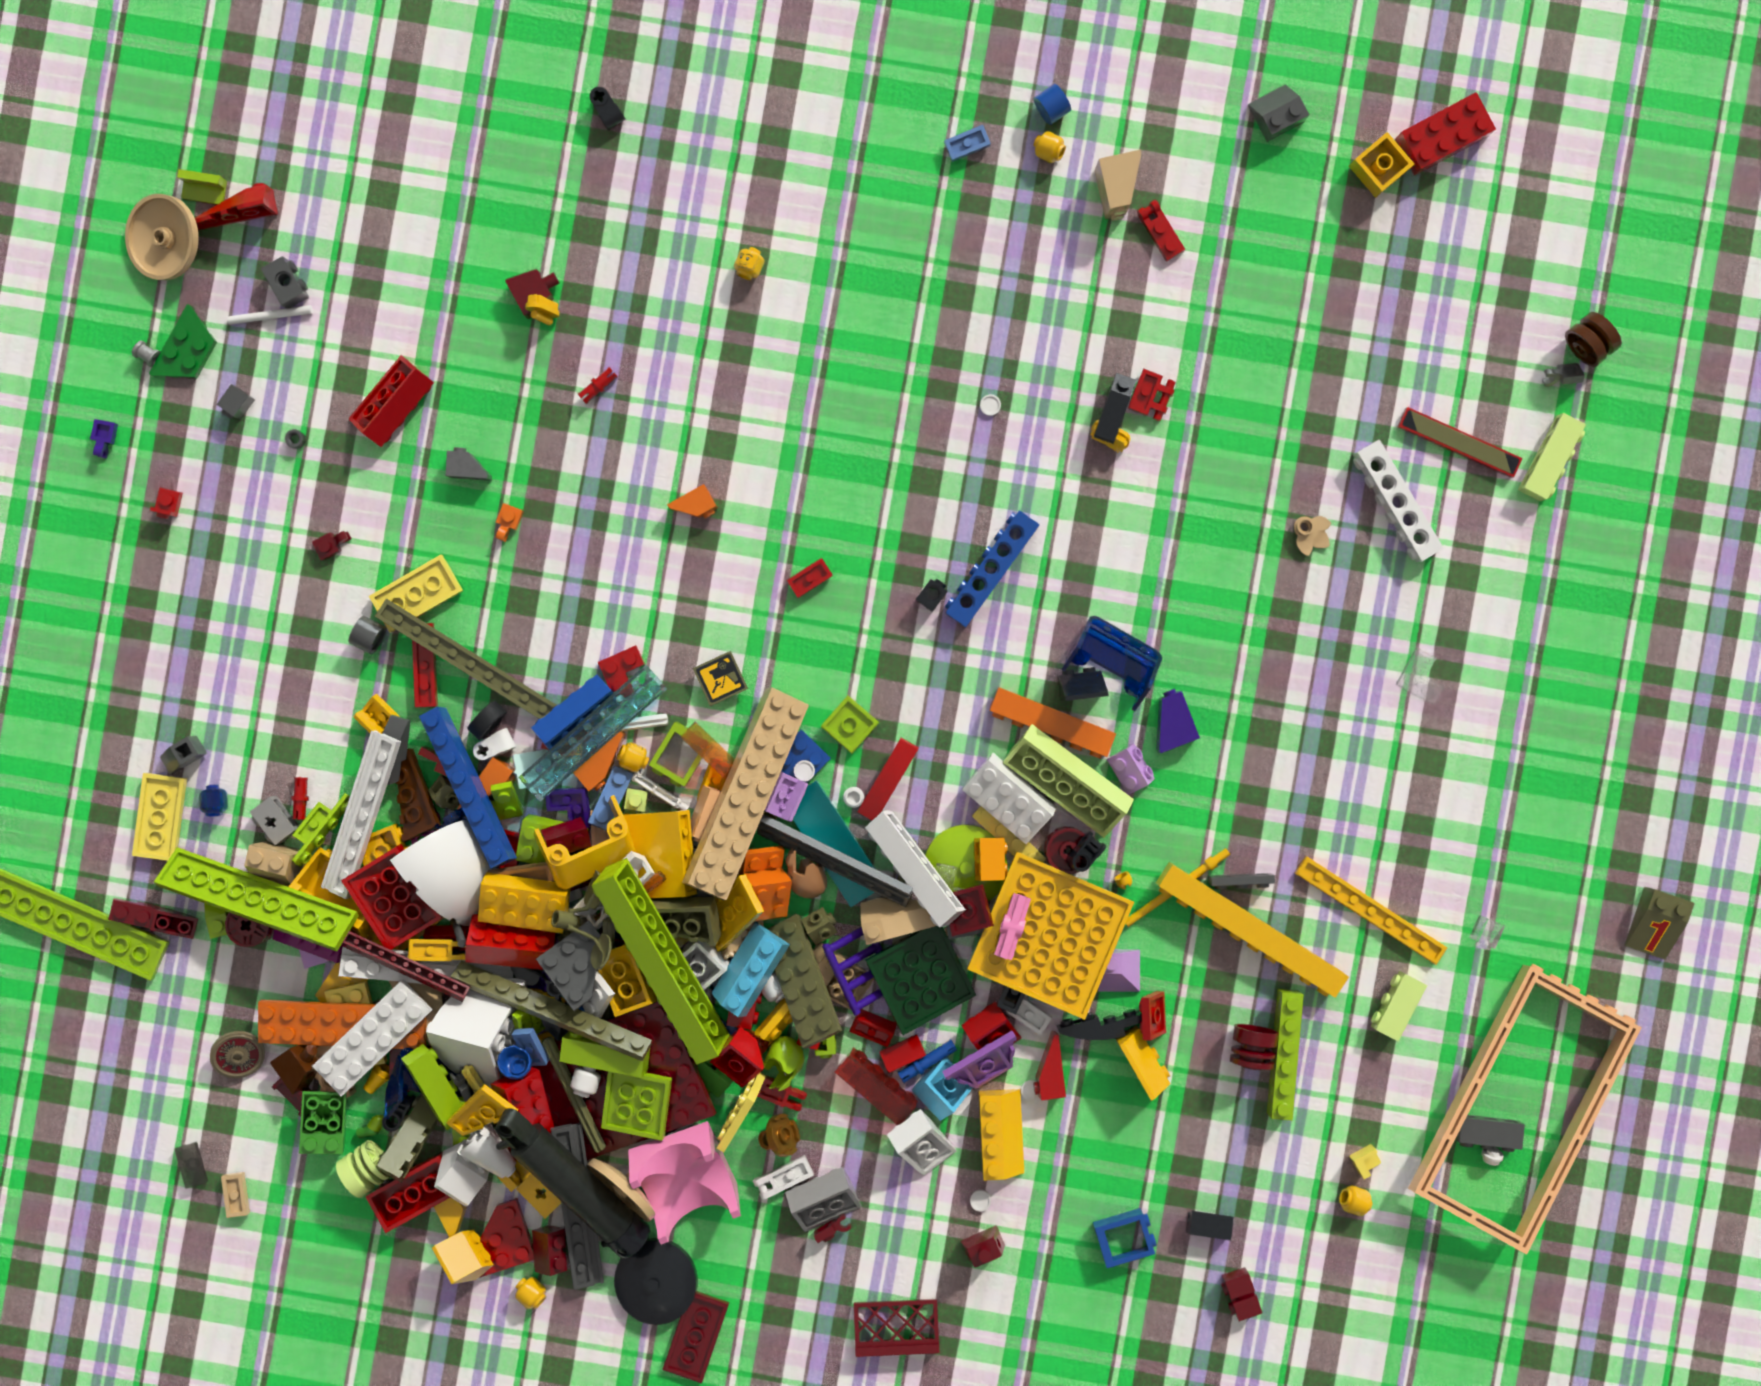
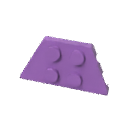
(985, 1063)

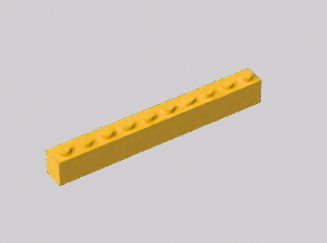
(1252, 930)

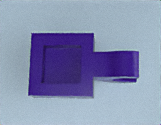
(104, 434)

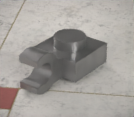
(1565, 373)

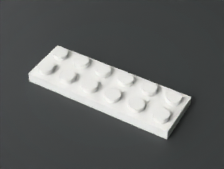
(372, 1037)

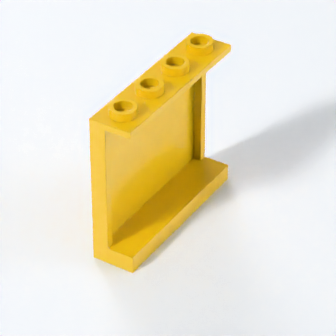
(667, 846)

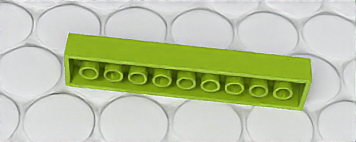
(661, 961)

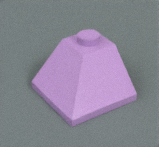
(1122, 972)

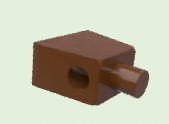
(296, 1067)

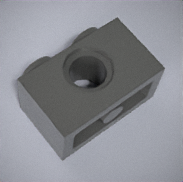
(276, 273)

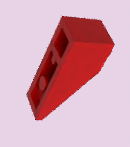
(1050, 1075)

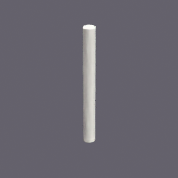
(266, 315)

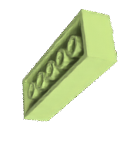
(1068, 781)

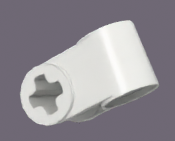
(497, 743)

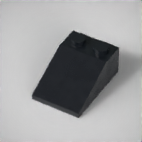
(1081, 685)

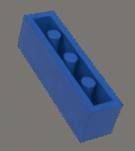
(571, 711)

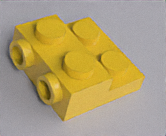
(382, 842)

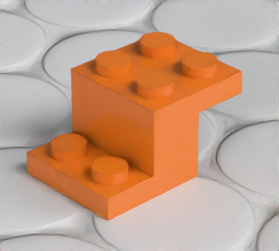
(768, 880)

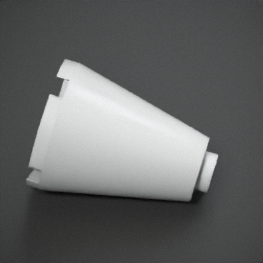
(482, 1151)

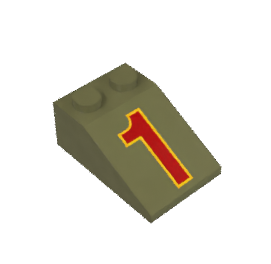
(1658, 922)

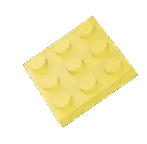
(740, 1111)

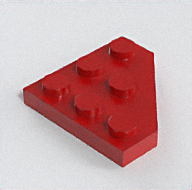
(507, 1237)

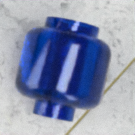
(213, 801)

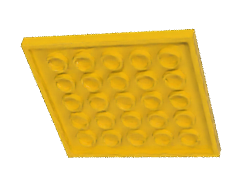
(1064, 939)

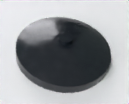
(656, 1282)

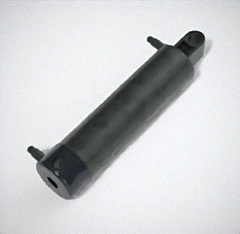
(573, 1184)

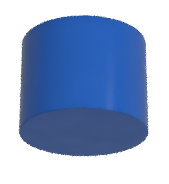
(1052, 104)

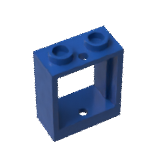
(1118, 1220)

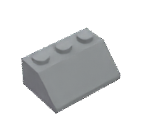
(822, 1199)

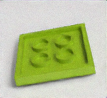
(637, 1104)

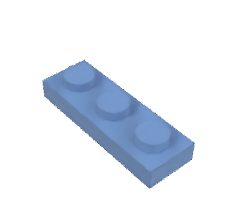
(615, 785)

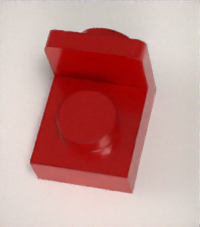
(167, 503)

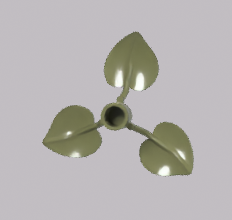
(571, 923)

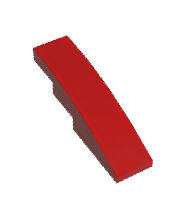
(888, 779)

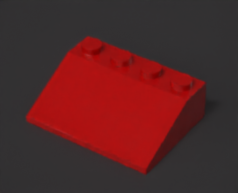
(389, 901)

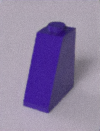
(1174, 722)

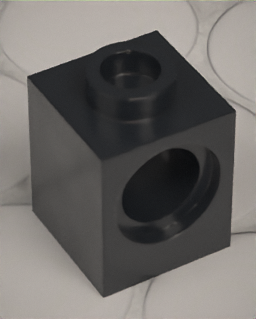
(925, 601)

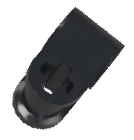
(607, 109)
(1088, 849)
(402, 1110)

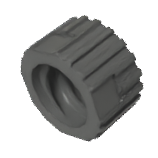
(302, 439)

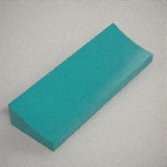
(821, 821)

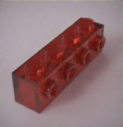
(876, 1086)

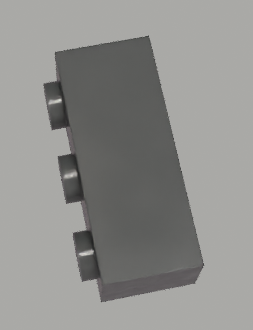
(1491, 1133)

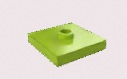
(849, 724)

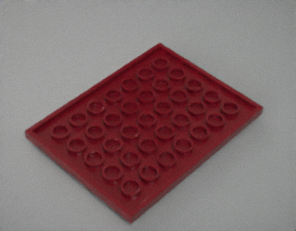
(667, 1057)

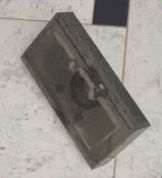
(191, 1165)

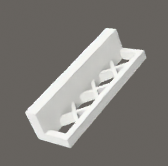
(637, 862)

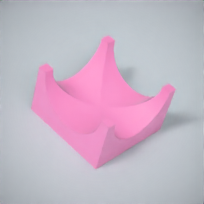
(682, 1176)

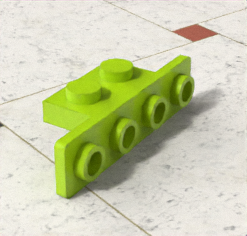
(316, 827)

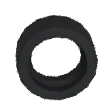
(487, 720)

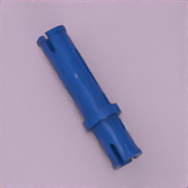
(927, 1061)

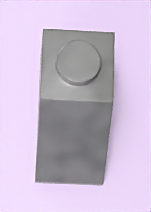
(465, 466)

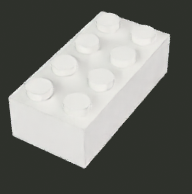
(1009, 798)

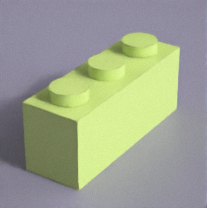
(1398, 1005)

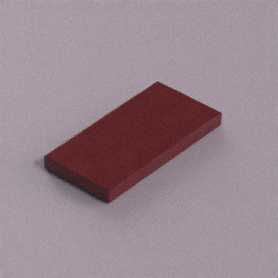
(696, 1337)

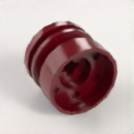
(242, 935)
(1253, 1048)

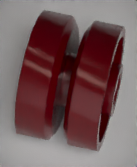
(1055, 846)

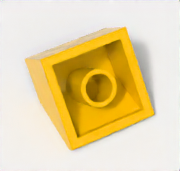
(463, 1257)

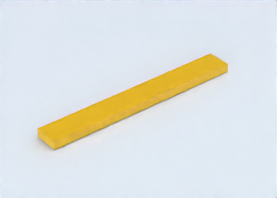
(1370, 910)

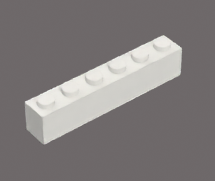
(915, 869)

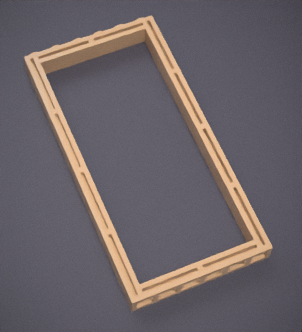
(1577, 1130)

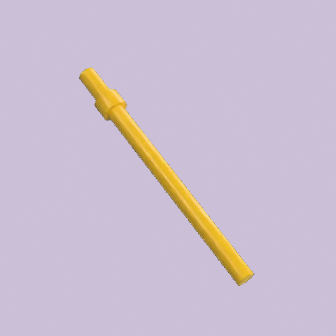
(1210, 864)

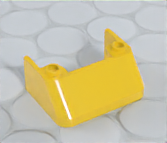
(578, 868)

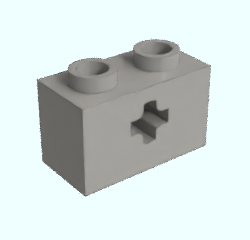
(284, 824)

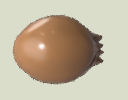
(809, 879)

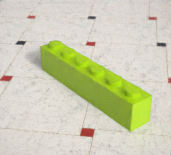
(1283, 1076)

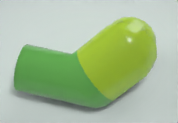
(372, 1128)

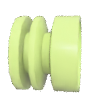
(359, 1169)

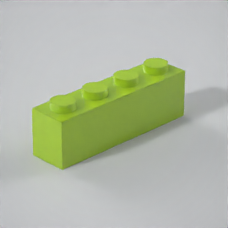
(588, 1053)
(433, 1083)

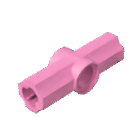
(1012, 926)

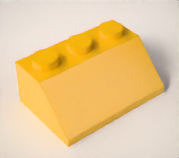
(1144, 1062)

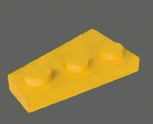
(478, 1111)

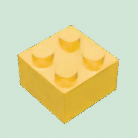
(1381, 164)

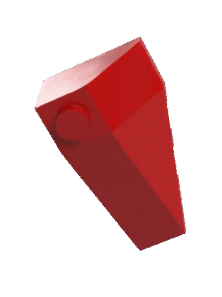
(244, 206)

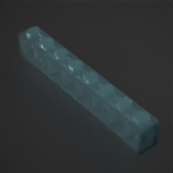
(592, 733)

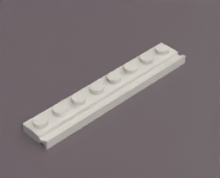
(361, 811)
(361, 967)

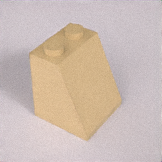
(1116, 182)
(272, 862)

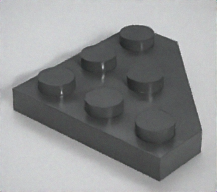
(570, 966)

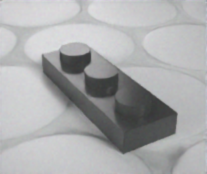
(1241, 881)

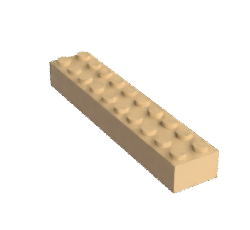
(745, 793)

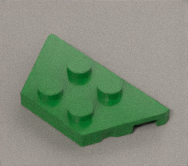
(185, 348)

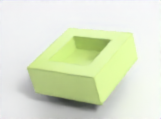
(636, 799)

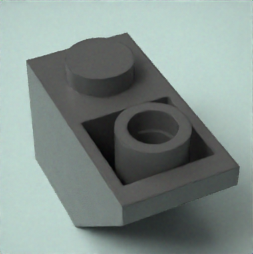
(182, 754)

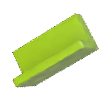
(202, 187)

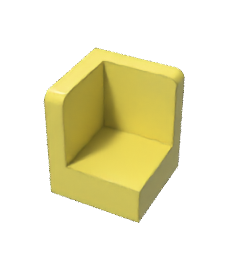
(1365, 1160)

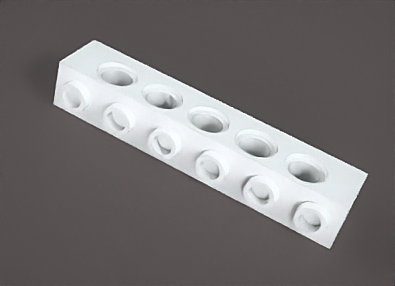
(1408, 506)

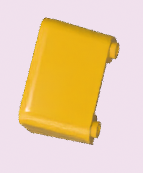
(310, 882)

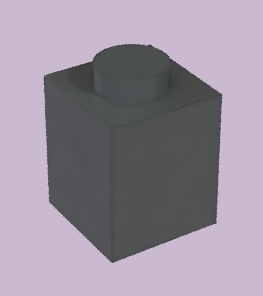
(235, 402)

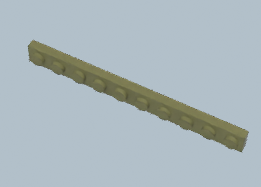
(464, 659)
(552, 1011)

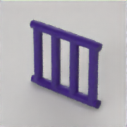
(837, 968)

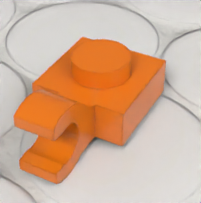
(508, 518)

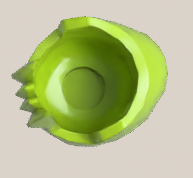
(787, 1058)

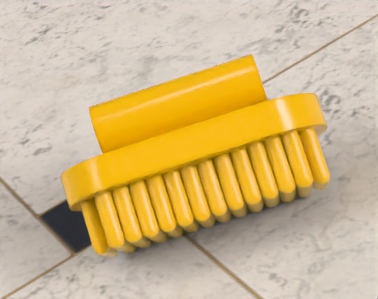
(542, 308)
(1121, 442)

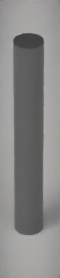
(458, 933)

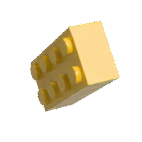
(521, 902)

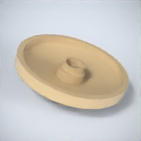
(161, 237)
(620, 1186)

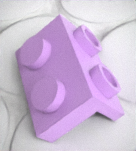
(1131, 769)
(786, 797)

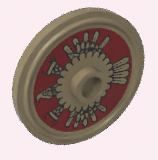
(237, 1054)

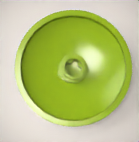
(956, 849)

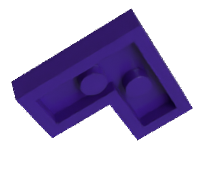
(572, 800)

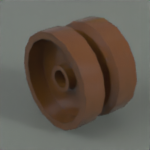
(1593, 339)

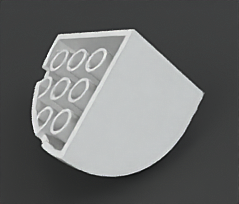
(446, 871)
(473, 1033)

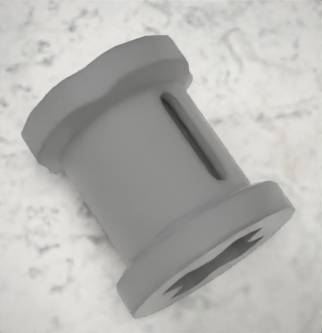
(145, 353)

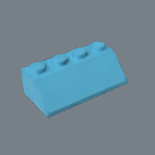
(749, 970)

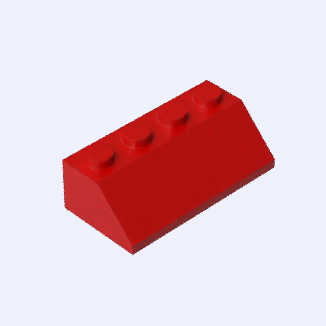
(391, 401)
(400, 1202)

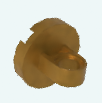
(781, 1136)

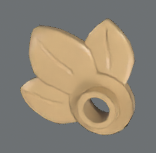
(1314, 535)

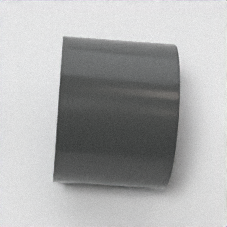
(367, 635)

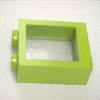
(676, 757)

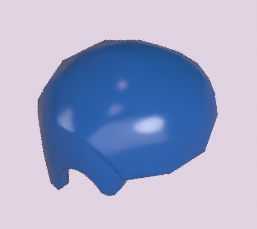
(514, 1062)

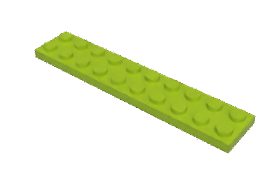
(257, 899)
(80, 926)

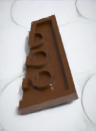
(416, 805)

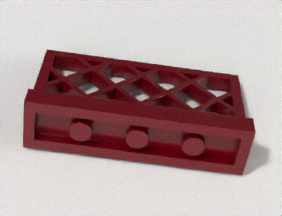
(896, 1347)

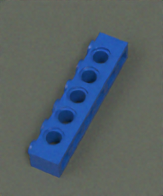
(1016, 521)

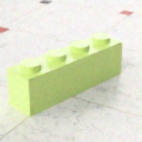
(1552, 456)

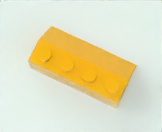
(1001, 1134)

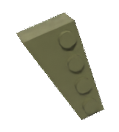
(691, 918)
(408, 1141)

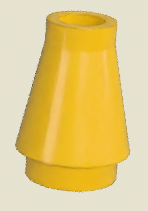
(377, 1077)

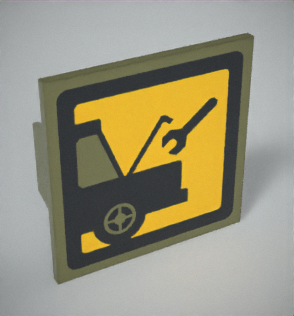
(720, 678)

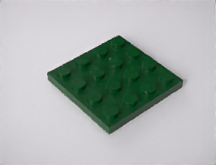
(920, 978)

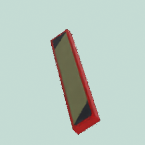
(1459, 442)

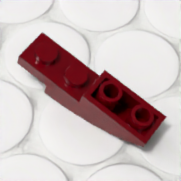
(153, 917)

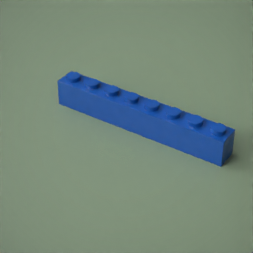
(468, 787)

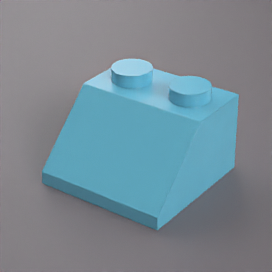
(940, 1094)

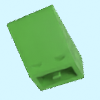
(322, 1123)

